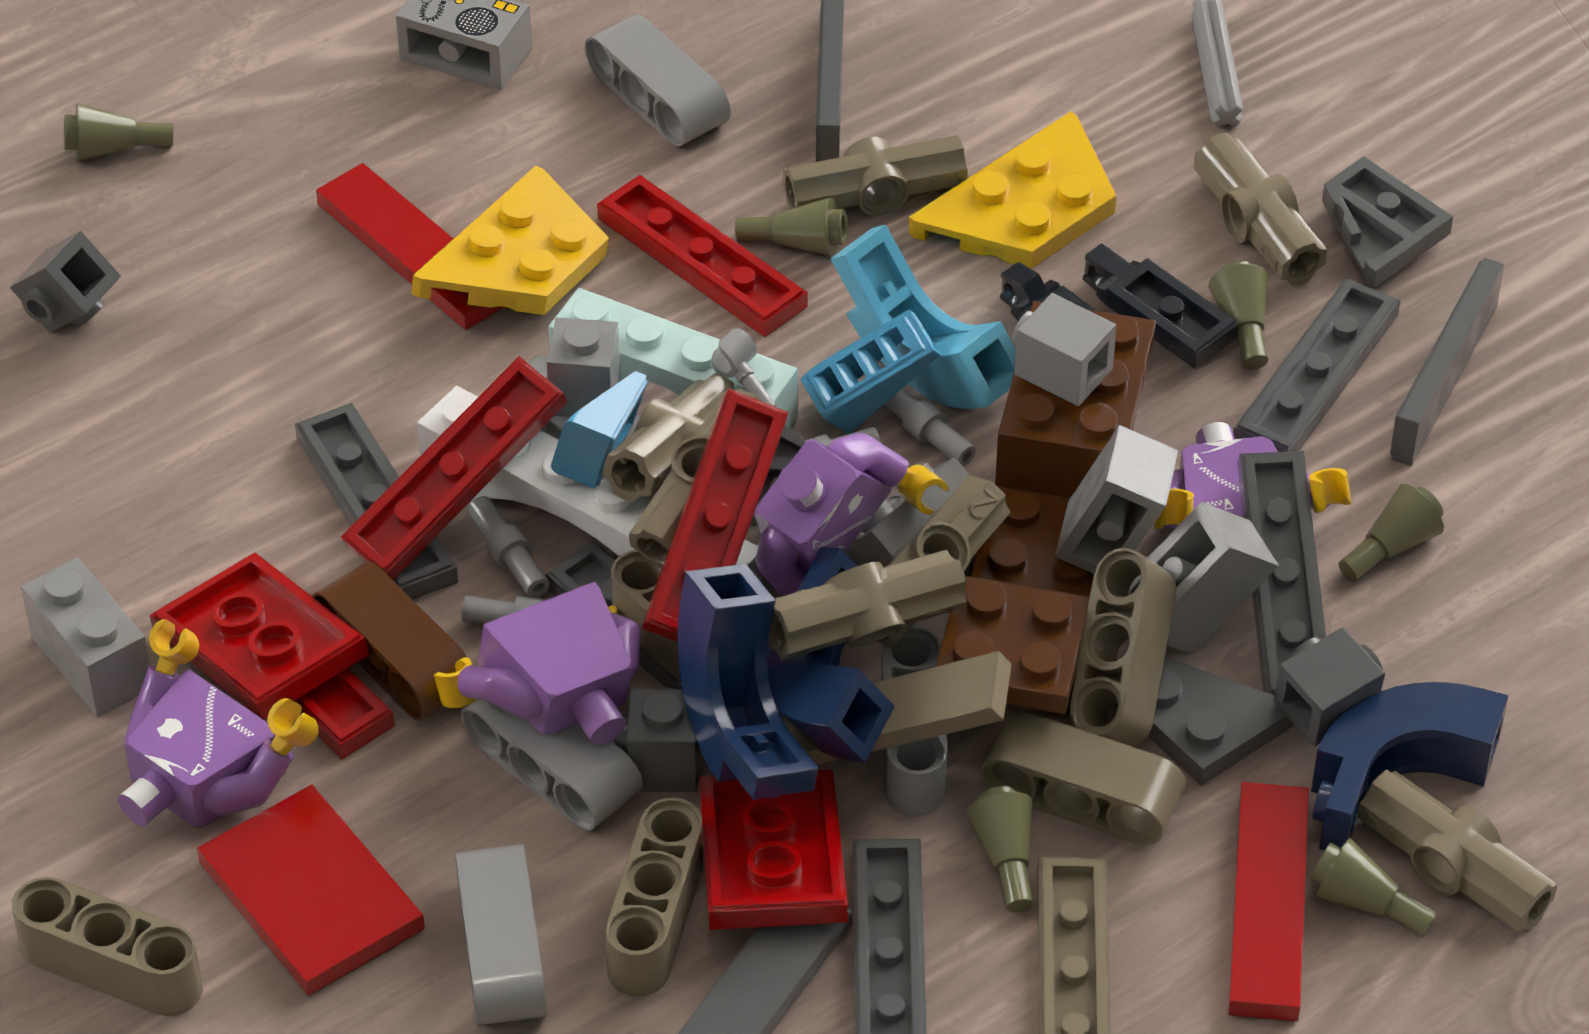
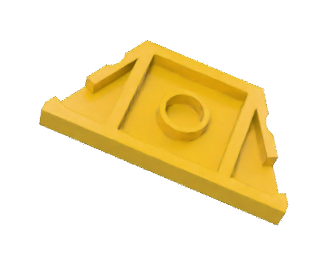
(1026, 199)
(519, 250)

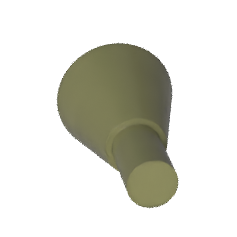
(101, 133)
(809, 227)
(1242, 294)
(1405, 522)
(1004, 829)
(1358, 882)

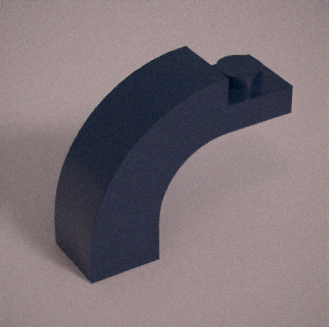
(727, 685)
(824, 701)
(1403, 730)

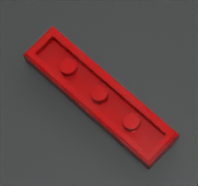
(394, 233)
(702, 255)
(455, 468)
(718, 501)
(1269, 902)

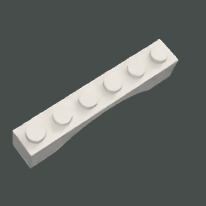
(534, 483)

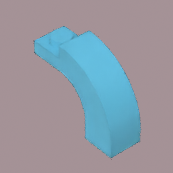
(973, 360)

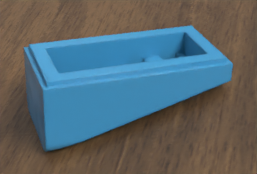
(835, 381)
(597, 431)

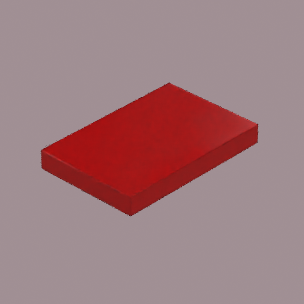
(262, 634)
(772, 856)
(310, 889)

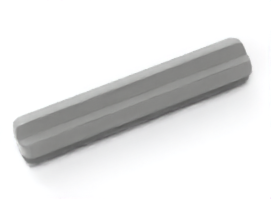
(1217, 62)

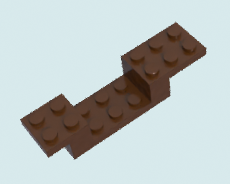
(1018, 590)

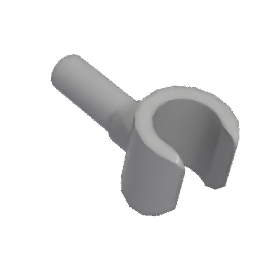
(732, 358)

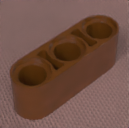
(399, 635)

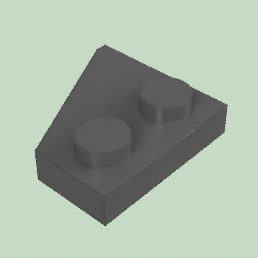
(1382, 219)
(1211, 720)

